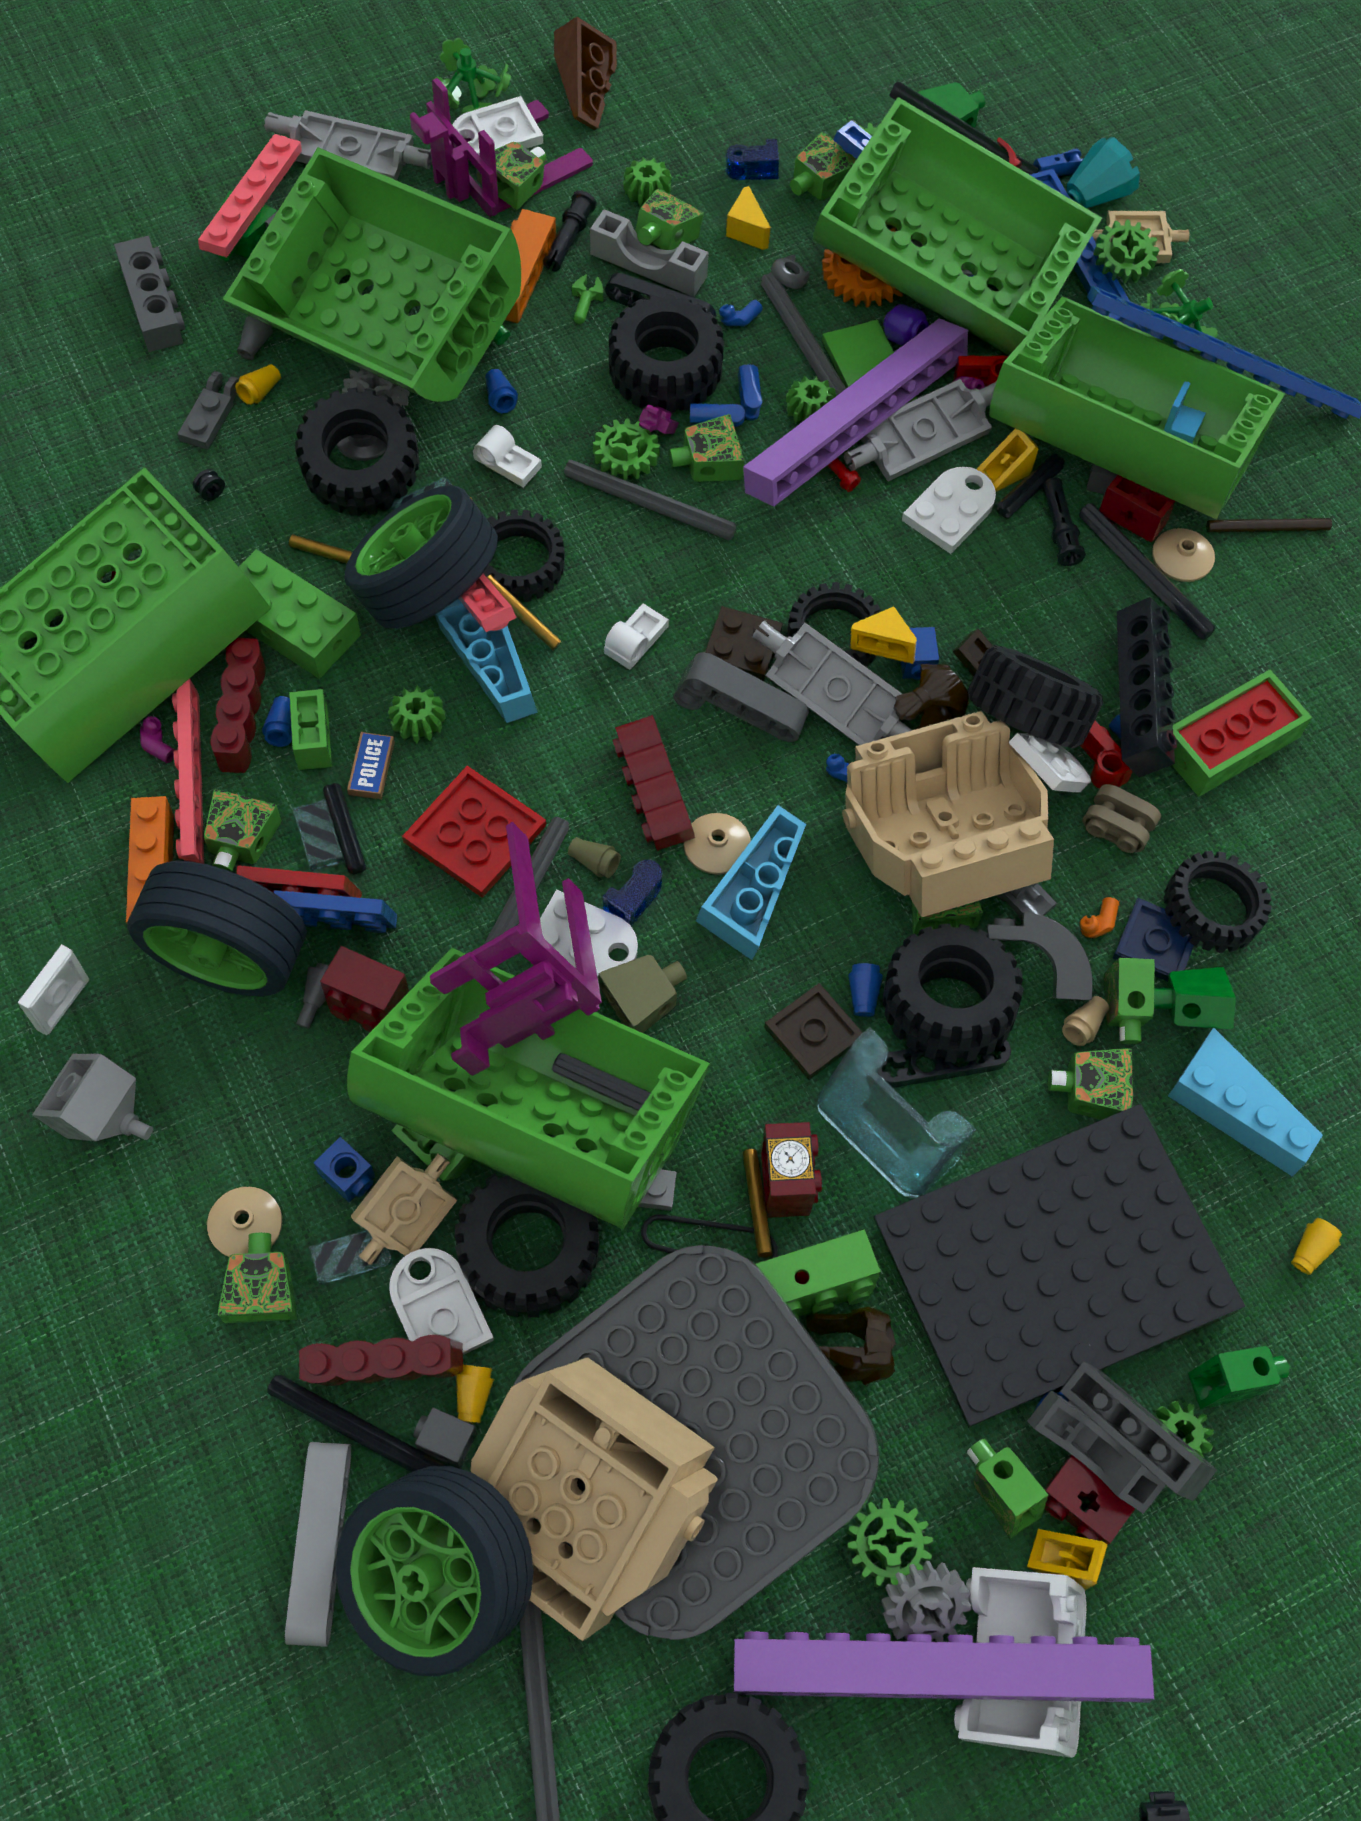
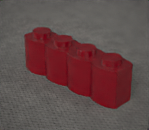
(238, 705)
(654, 782)
(388, 1358)

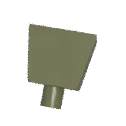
(641, 990)

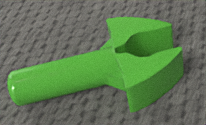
(586, 297)

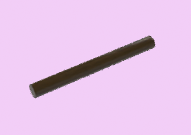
(1264, 525)

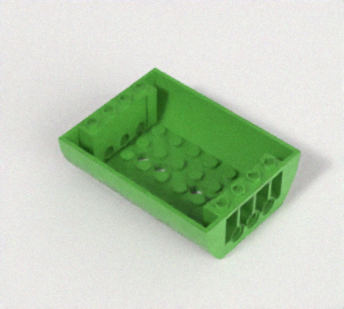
(968, 215)
(412, 251)
(1108, 396)
(119, 640)
(407, 1074)

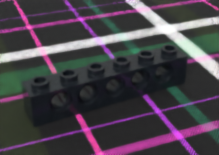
(1145, 687)

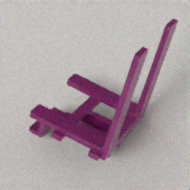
(452, 163)
(539, 994)

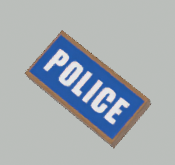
(371, 765)

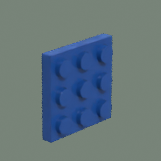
(341, 911)

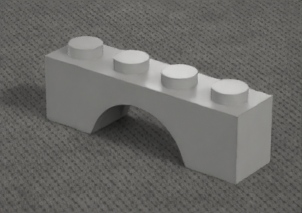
(617, 242)

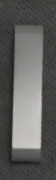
(316, 1544)

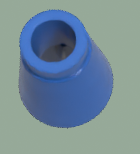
(500, 392)
(278, 723)
(865, 987)

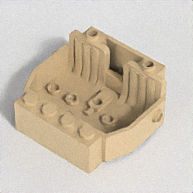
(949, 813)
(638, 1498)

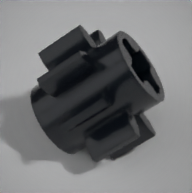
(1163, 1808)

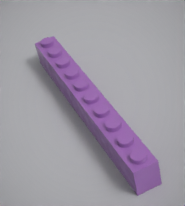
(854, 412)
(943, 1669)

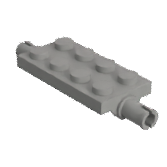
(361, 143)
(925, 430)
(832, 684)

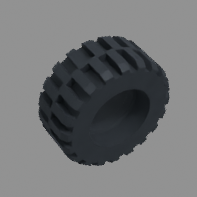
(666, 324)
(352, 415)
(1035, 697)
(961, 956)
(516, 1289)
(733, 1718)

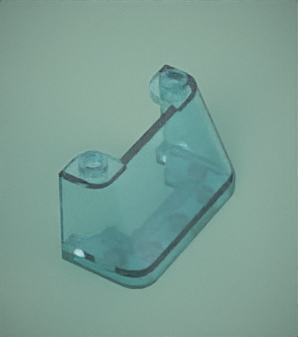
(885, 1126)

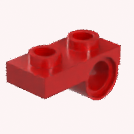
(979, 367)
(1105, 754)

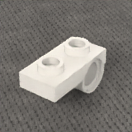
(501, 454)
(632, 639)

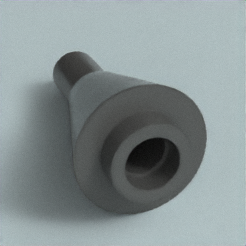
(313, 995)

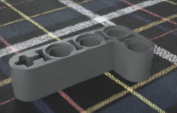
(741, 695)

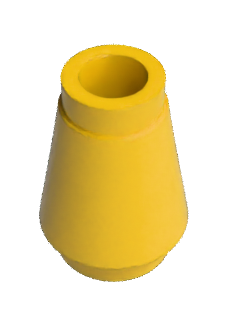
(256, 384)
(1316, 1244)
(473, 1392)

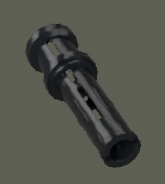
(573, 221)
(1065, 532)

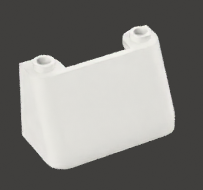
(1024, 1607)

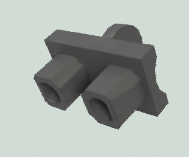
(1029, 899)

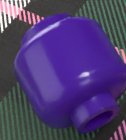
(904, 323)

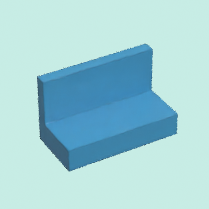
(1183, 420)

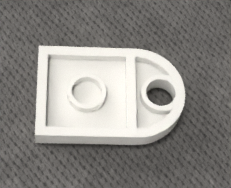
(503, 122)
(949, 509)
(1051, 763)
(605, 930)
(438, 1303)

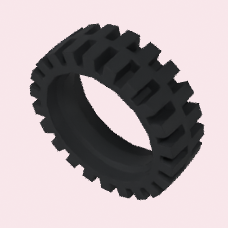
(544, 533)
(834, 598)
(1234, 876)

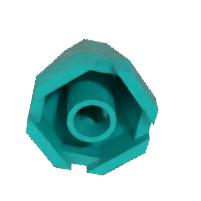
(1104, 174)

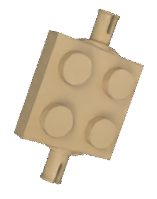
(1159, 228)
(403, 1208)

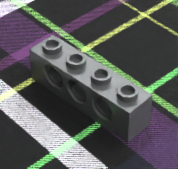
(149, 293)
(1139, 1431)

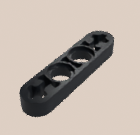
(627, 290)
(942, 1069)

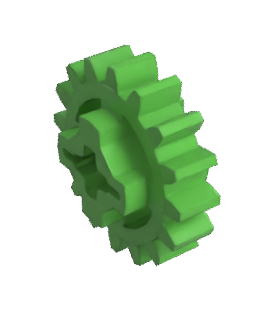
(1129, 252)
(625, 449)
(887, 1525)

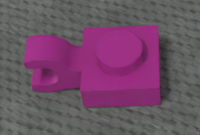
(657, 419)

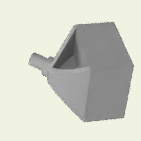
(92, 1101)

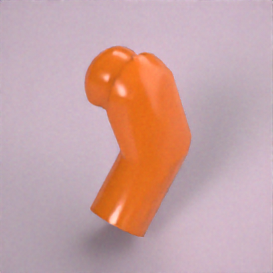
(1102, 923)

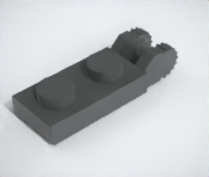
(208, 412)

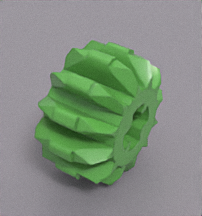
(644, 179)
(808, 397)
(417, 714)
(1192, 1427)

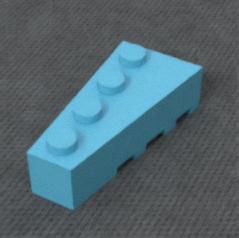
(490, 660)
(748, 892)
(1244, 1105)

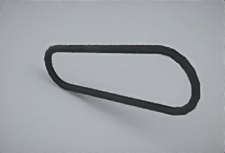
(695, 1222)

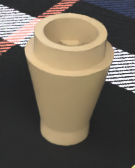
(1085, 1022)

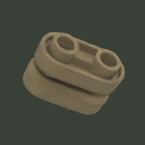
(1121, 818)

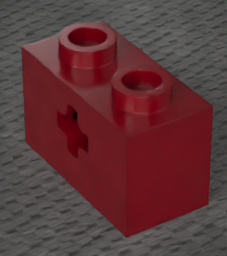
(1136, 507)
(1106, 1510)

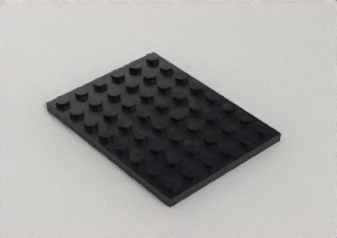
(1056, 1264)

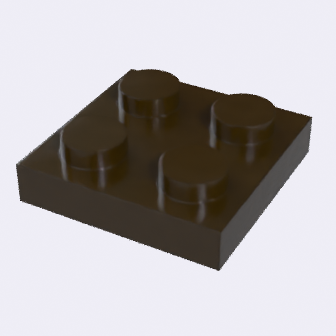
(734, 643)
(813, 1031)

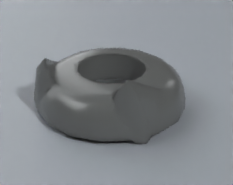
(787, 278)

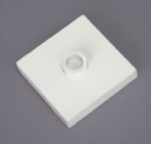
(54, 990)

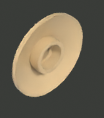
(1183, 564)
(712, 855)
(263, 1217)

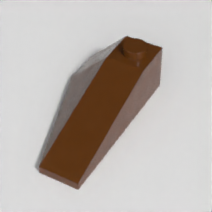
(585, 65)

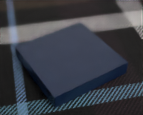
(1152, 936)

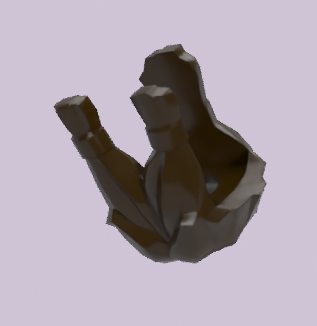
(938, 697)
(866, 1363)

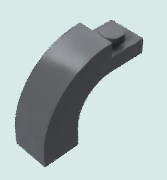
(1064, 951)
(1097, 1450)

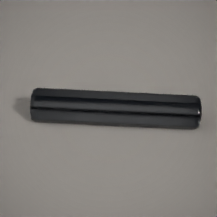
(1030, 485)
(344, 828)
(600, 1081)

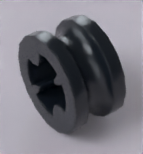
(208, 484)

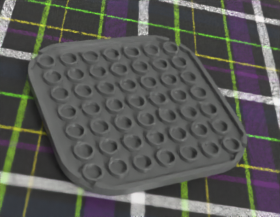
(741, 1371)

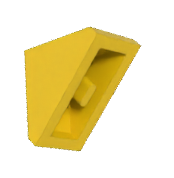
(747, 221)
(1010, 460)
(884, 636)
(1067, 1555)

